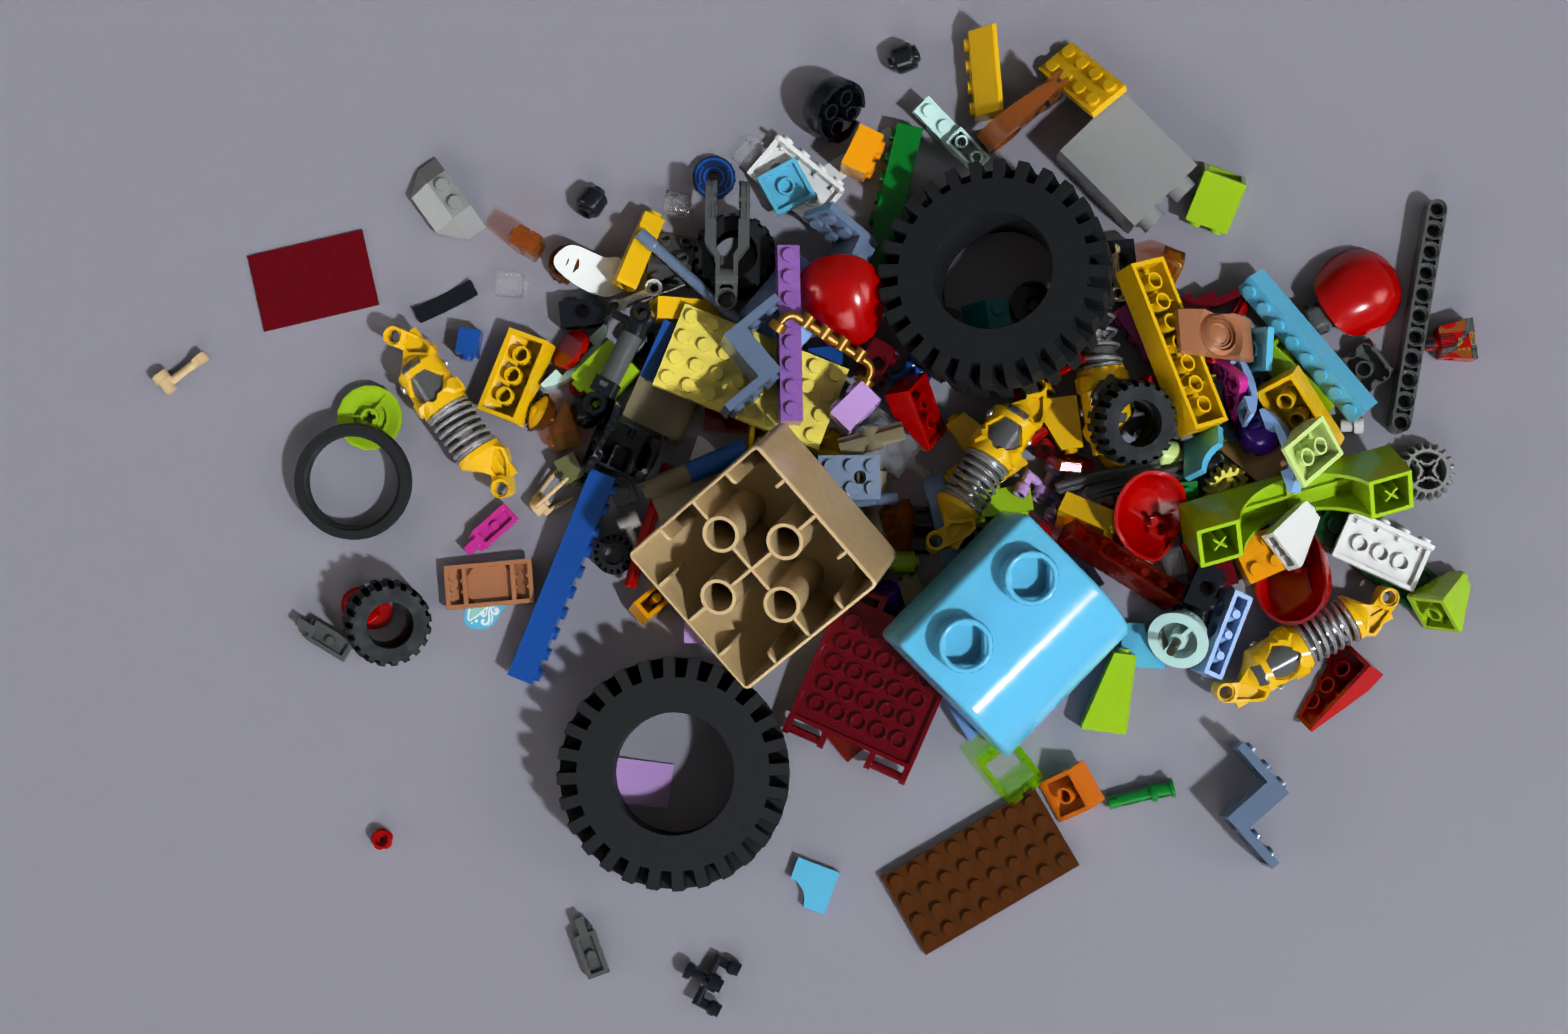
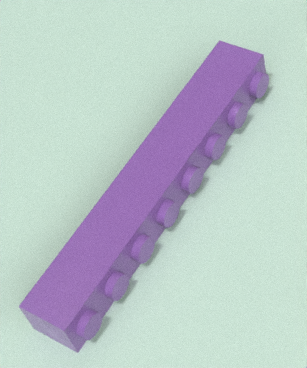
(789, 344)

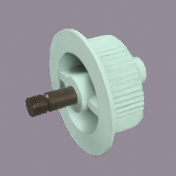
(1178, 638)

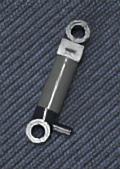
(607, 382)

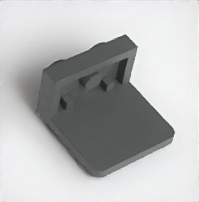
(681, 248)

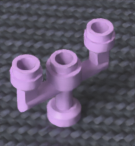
(1041, 490)

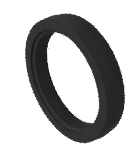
(307, 502)

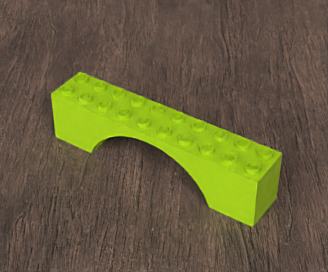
(1362, 483)

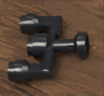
(711, 981)

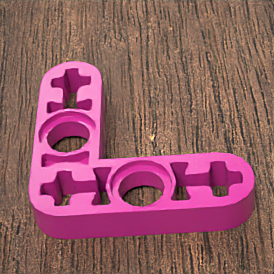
(1234, 382)

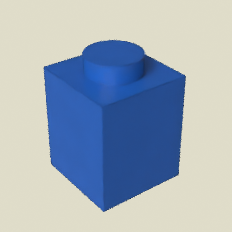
(469, 343)

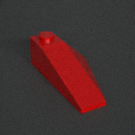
(1342, 682)

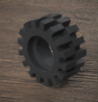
(603, 545)

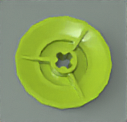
(372, 400)

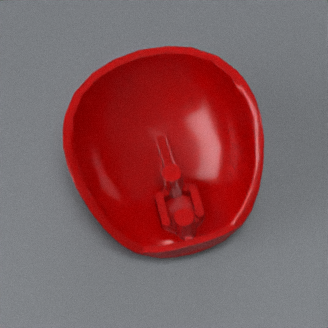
(1358, 291)
(844, 296)
(1148, 514)
(1299, 593)

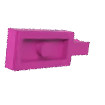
(491, 529)

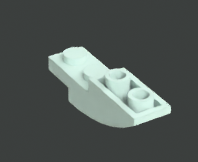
(948, 134)

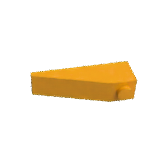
(648, 605)

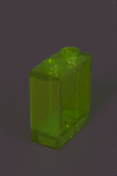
(1016, 795)

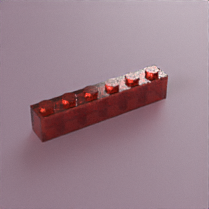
(1120, 564)

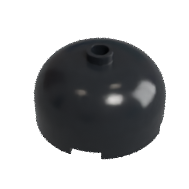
(829, 99)

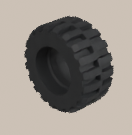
(764, 255)
(1158, 422)
(403, 645)

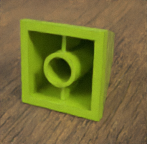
(1442, 602)

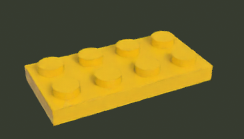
(1089, 82)

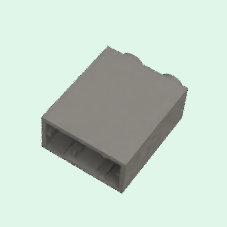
(1127, 164)

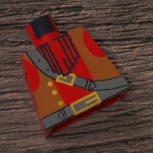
(1454, 341)

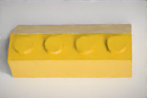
(984, 72)
(516, 377)

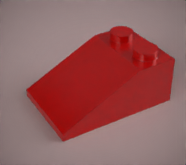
(915, 406)

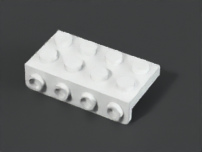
(781, 150)
(1382, 550)

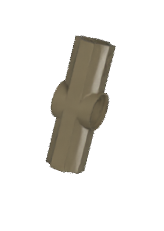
(871, 439)

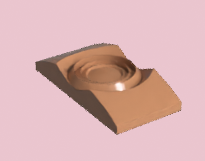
(1214, 335)
(489, 584)

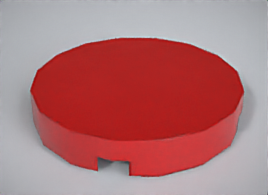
(570, 349)

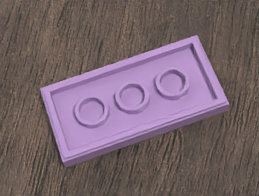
(644, 782)

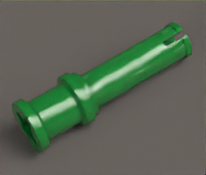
(1151, 792)

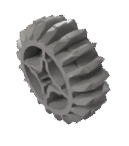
(1431, 477)

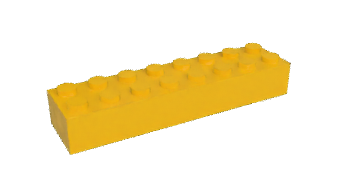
(1184, 377)

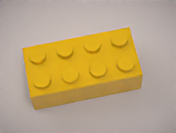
(1295, 400)

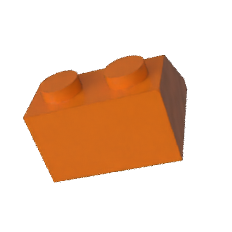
(1071, 791)

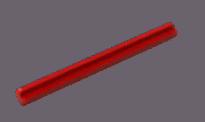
(647, 528)

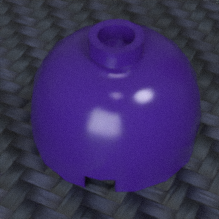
(1256, 437)

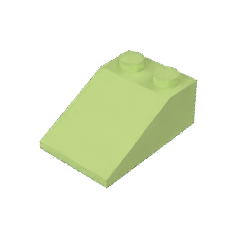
(1311, 449)

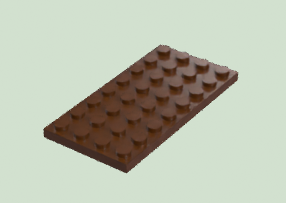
(979, 871)

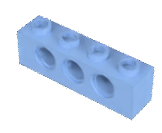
(1223, 632)

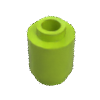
(905, 562)

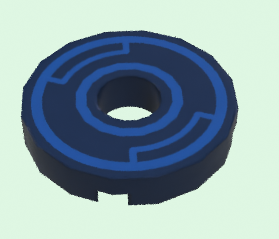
(717, 165)

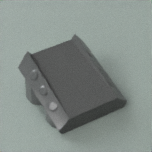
(1369, 365)

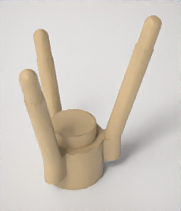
(540, 504)

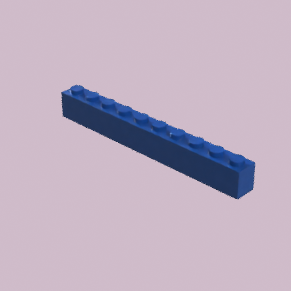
(562, 577)

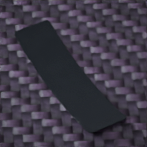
(445, 301)
(1228, 427)

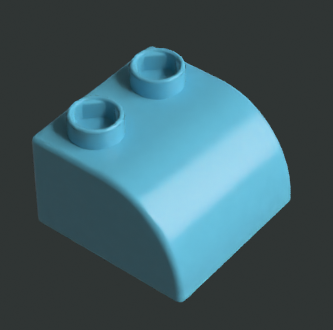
(1007, 629)

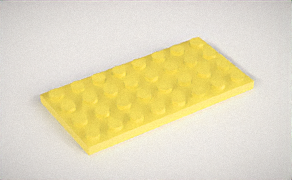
(706, 375)

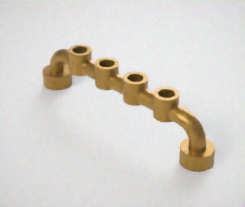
(825, 333)

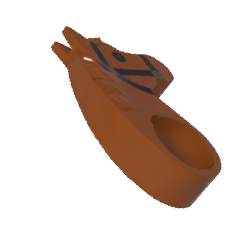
(1021, 113)

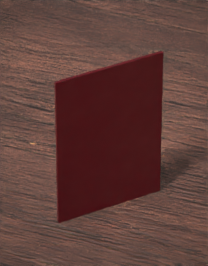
(313, 280)

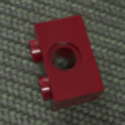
(879, 350)

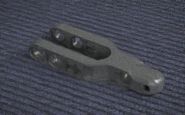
(727, 267)

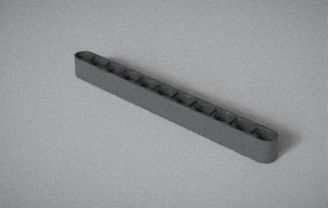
(1422, 307)

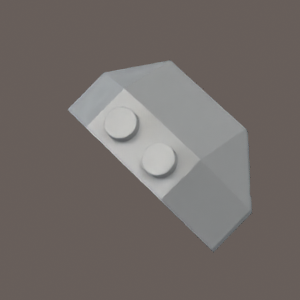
(444, 203)

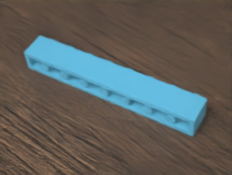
(1307, 345)

